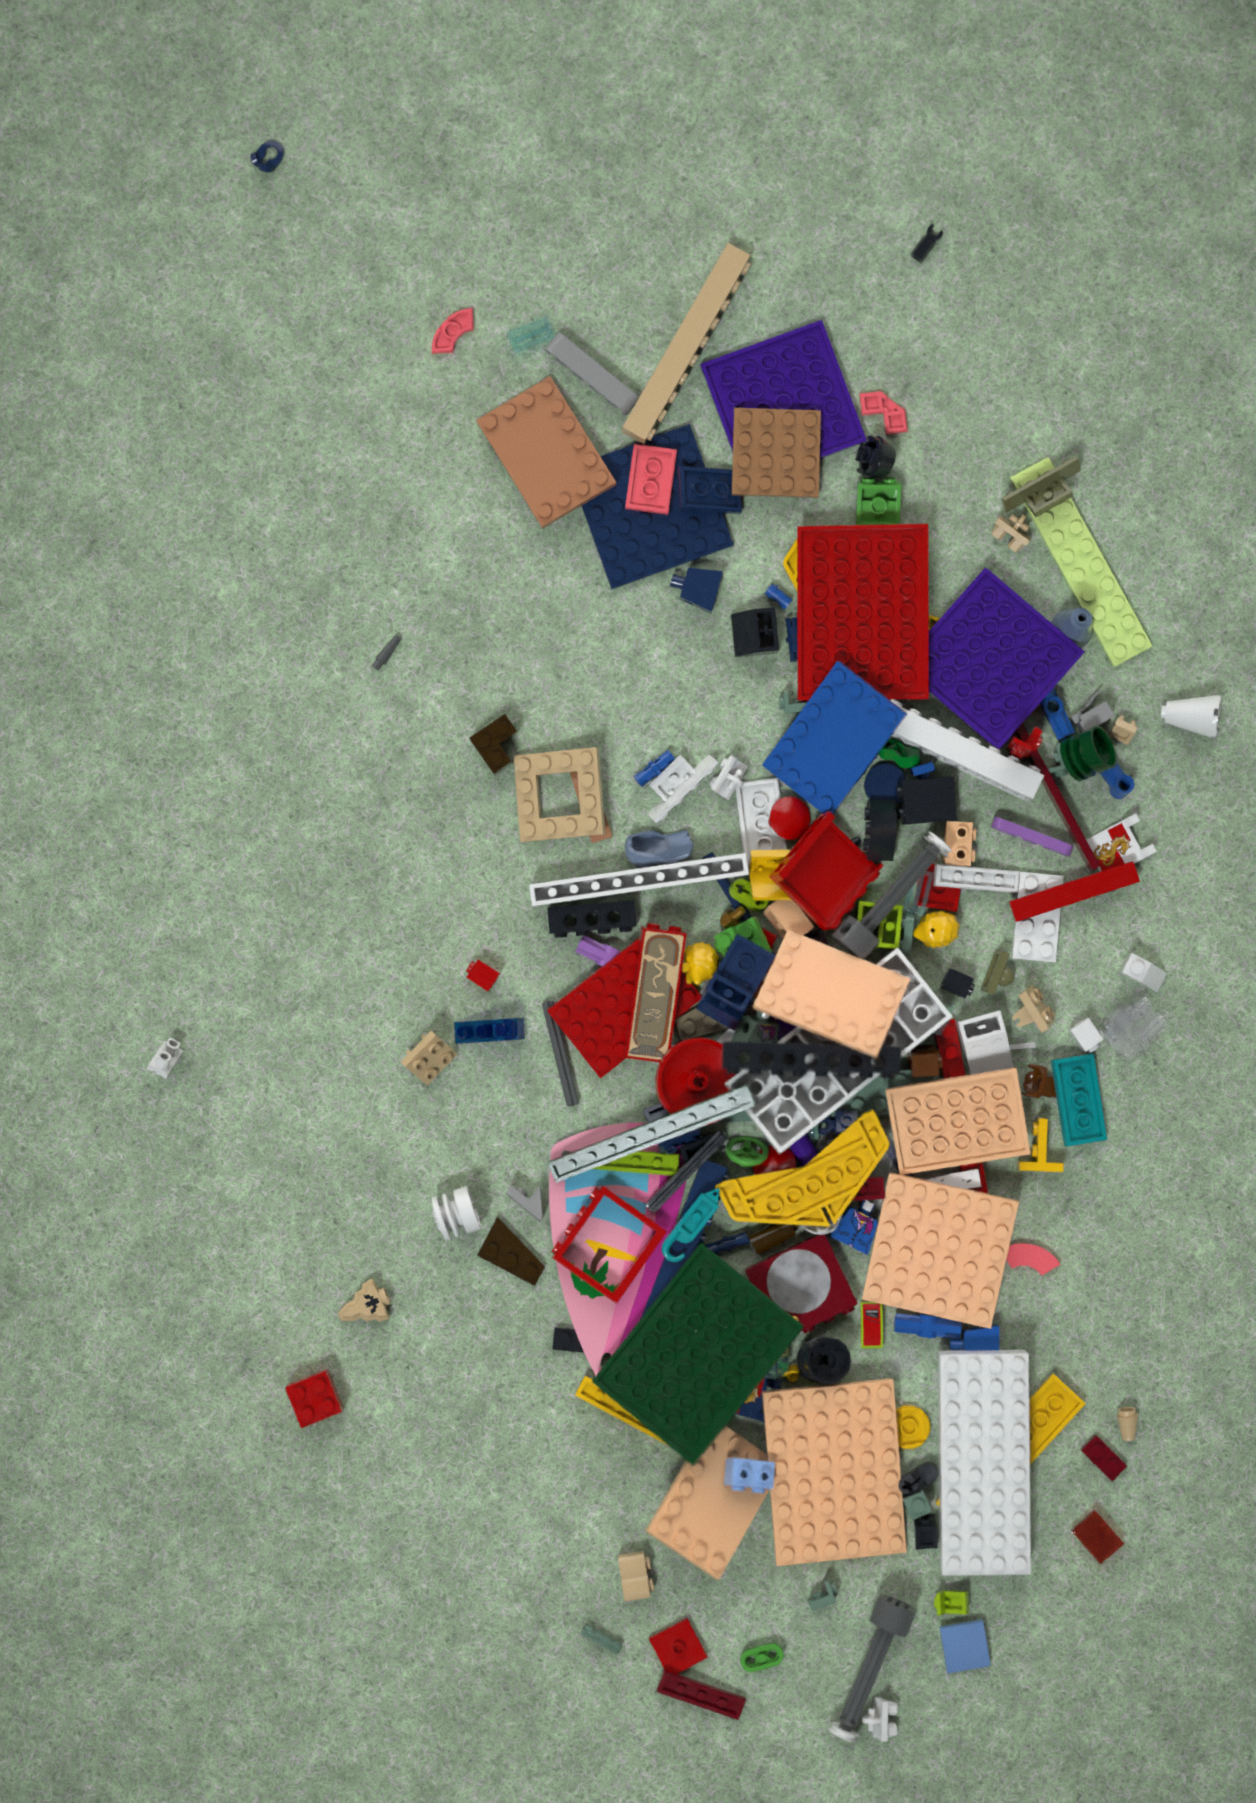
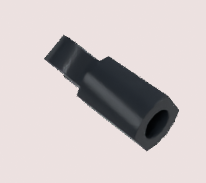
(925, 245)

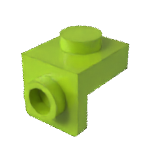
(952, 1602)

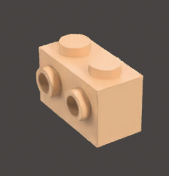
(959, 839)
(786, 916)

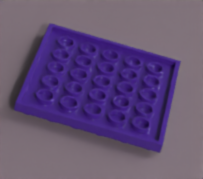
(789, 374)
(996, 658)

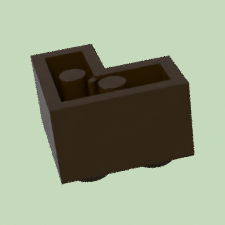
(489, 742)

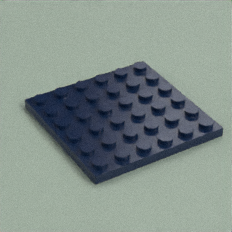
(648, 543)

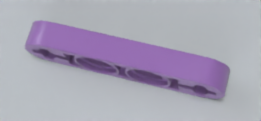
(1032, 836)

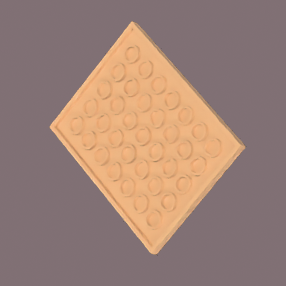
(834, 1471)

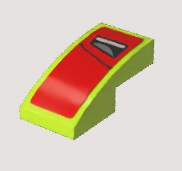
(871, 1325)

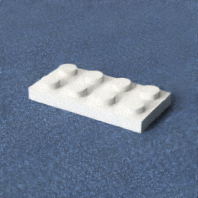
(1038, 935)

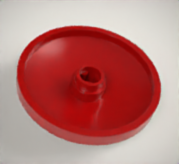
(690, 1074)

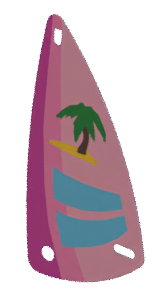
(609, 1245)

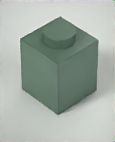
(916, 1505)

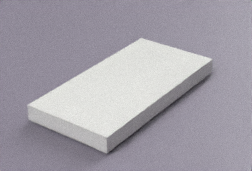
(754, 809)

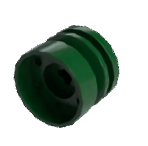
(1088, 753)

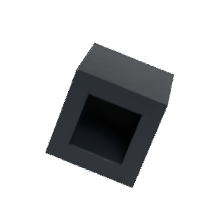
(957, 983)

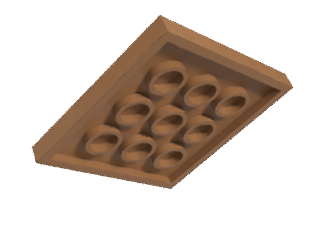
(776, 453)

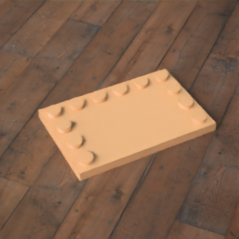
(832, 993)
(958, 1121)
(704, 1516)

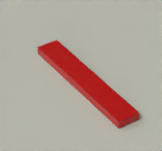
(1074, 891)

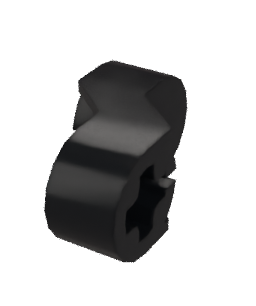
(926, 1471)

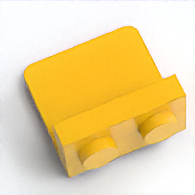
(760, 867)

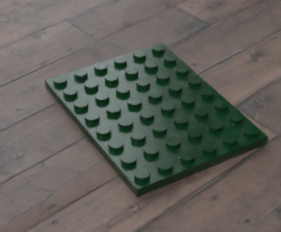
(697, 1354)

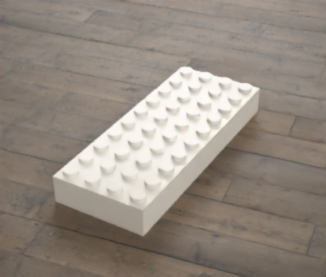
(795, 1104)
(984, 1462)

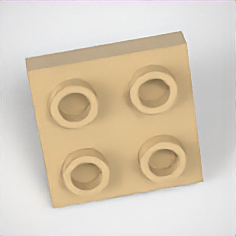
(1034, 1010)
(429, 1057)

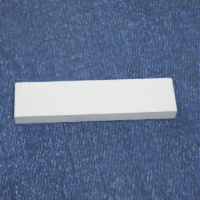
(976, 878)

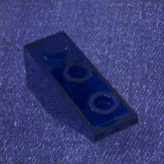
(489, 1030)

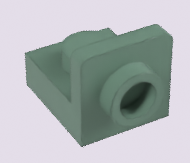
(795, 707)
(1058, 771)
(822, 1599)

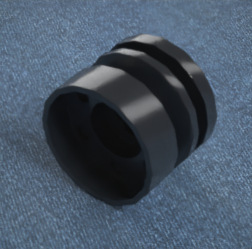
(835, 1360)

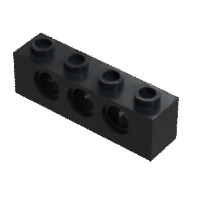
(557, 915)

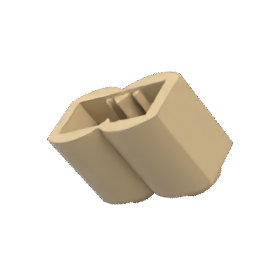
(634, 1575)

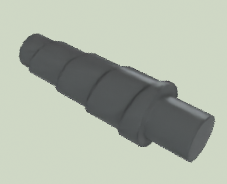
(386, 652)

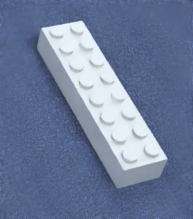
(968, 755)

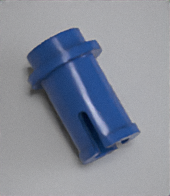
(778, 596)

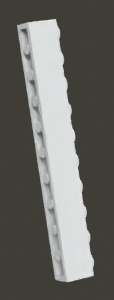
(639, 879)

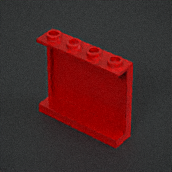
(825, 873)

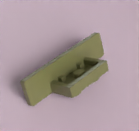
(1044, 491)

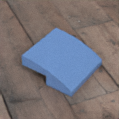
(964, 1646)

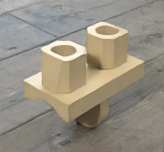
(1004, 526)

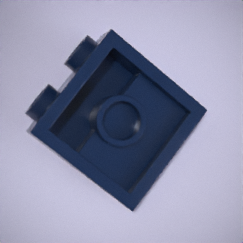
(669, 1146)

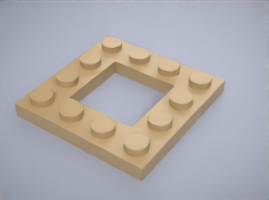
(527, 772)

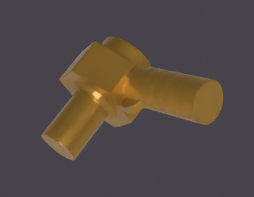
(731, 918)

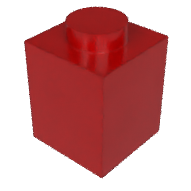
(482, 974)

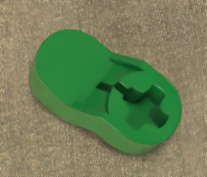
(904, 756)

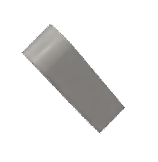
(591, 372)

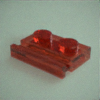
(1097, 1536)

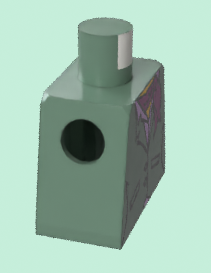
(757, 1029)

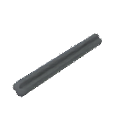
(561, 1057)

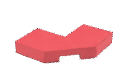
(879, 403)

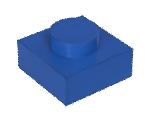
(923, 770)

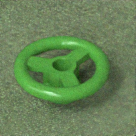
(746, 1155)

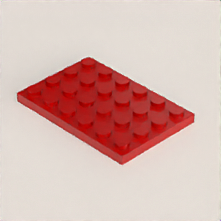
(598, 1010)

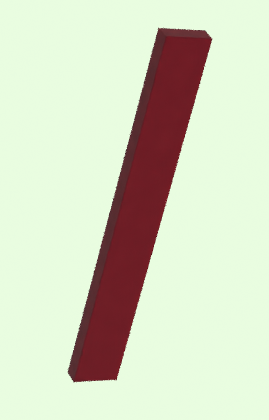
(1060, 804)

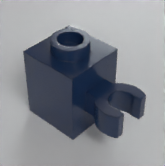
(839, 1123)

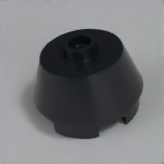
(875, 457)

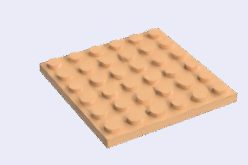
(940, 1250)

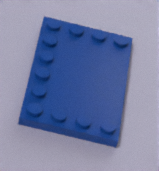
(834, 739)

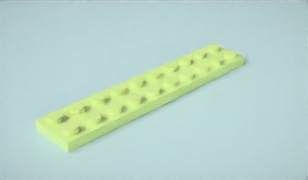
(1087, 574)

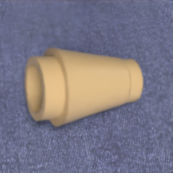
(1127, 1422)

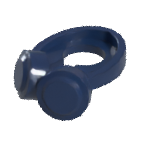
(257, 157)

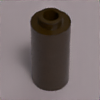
(771, 1236)

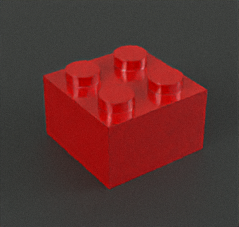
(314, 1398)

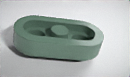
(906, 941)

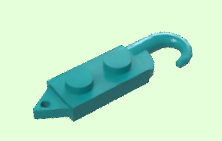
(691, 1222)

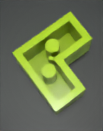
(889, 929)

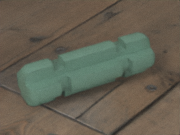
(601, 1639)

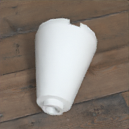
(1194, 714)

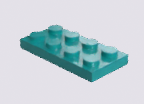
(1078, 1100)

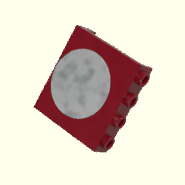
(805, 1282)

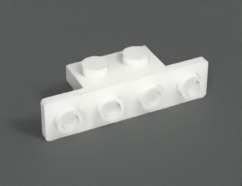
(677, 782)

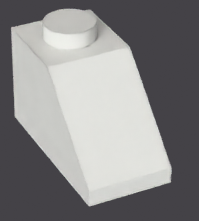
(1142, 972)

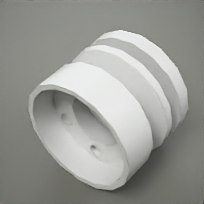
(456, 1213)

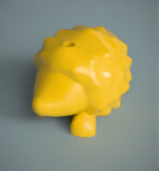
(937, 929)
(699, 962)

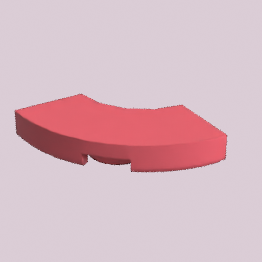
(451, 330)
(1031, 1255)

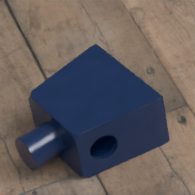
(698, 587)

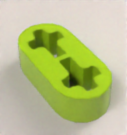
(745, 897)

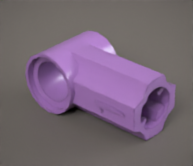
(596, 951)

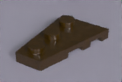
(510, 1254)

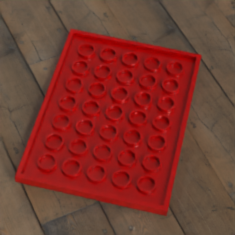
(864, 606)

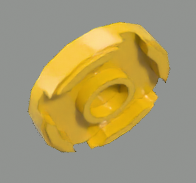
(908, 1419)

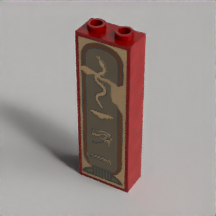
(654, 992)

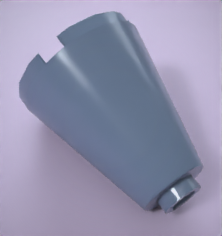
(1075, 624)

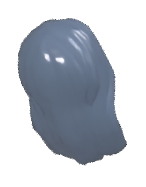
(654, 848)

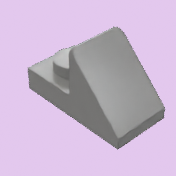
(532, 1205)

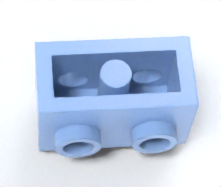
(749, 1474)

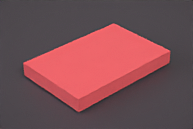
(651, 479)

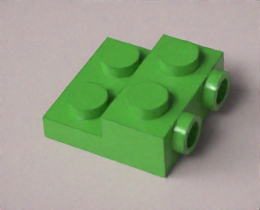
(878, 501)
(749, 929)

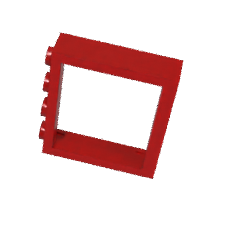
(572, 1230)

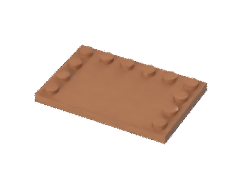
(546, 452)

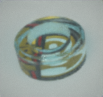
(814, 1132)

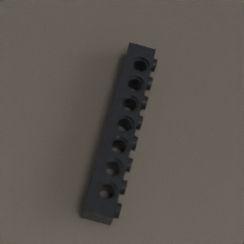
(730, 1051)

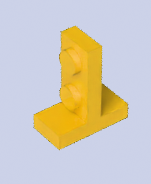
(1039, 1151)

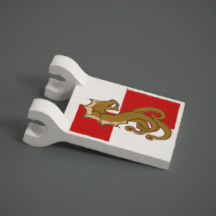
(1118, 845)

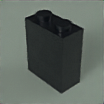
(926, 800)

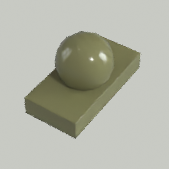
(998, 973)

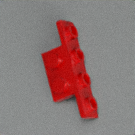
(1022, 750)

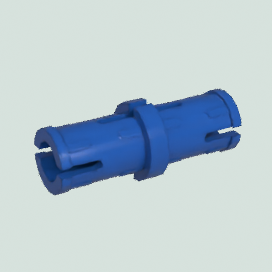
(654, 768)

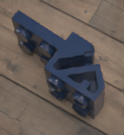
(735, 982)

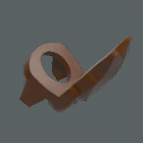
(1038, 1083)

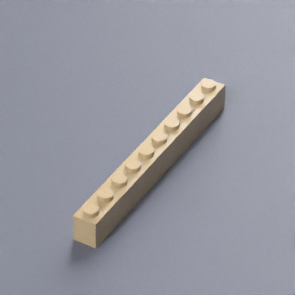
(686, 343)

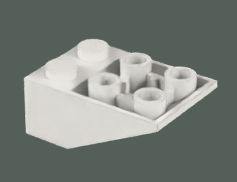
(985, 1043)

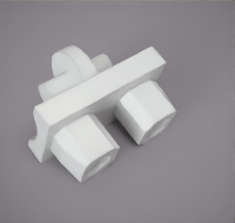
(729, 777)
(166, 1058)
(878, 1719)

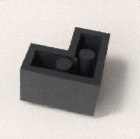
(880, 829)

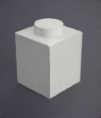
(1086, 1035)

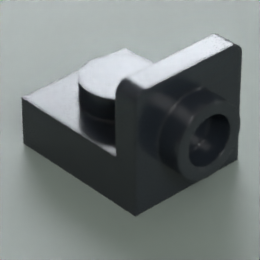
(925, 1532)

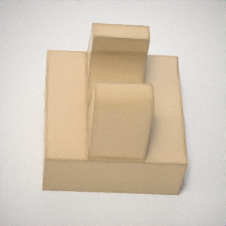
(1122, 730)

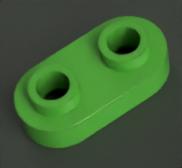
(761, 1656)

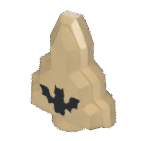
(367, 1304)

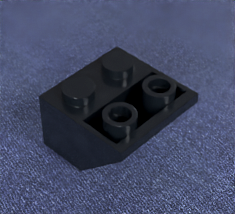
(755, 632)

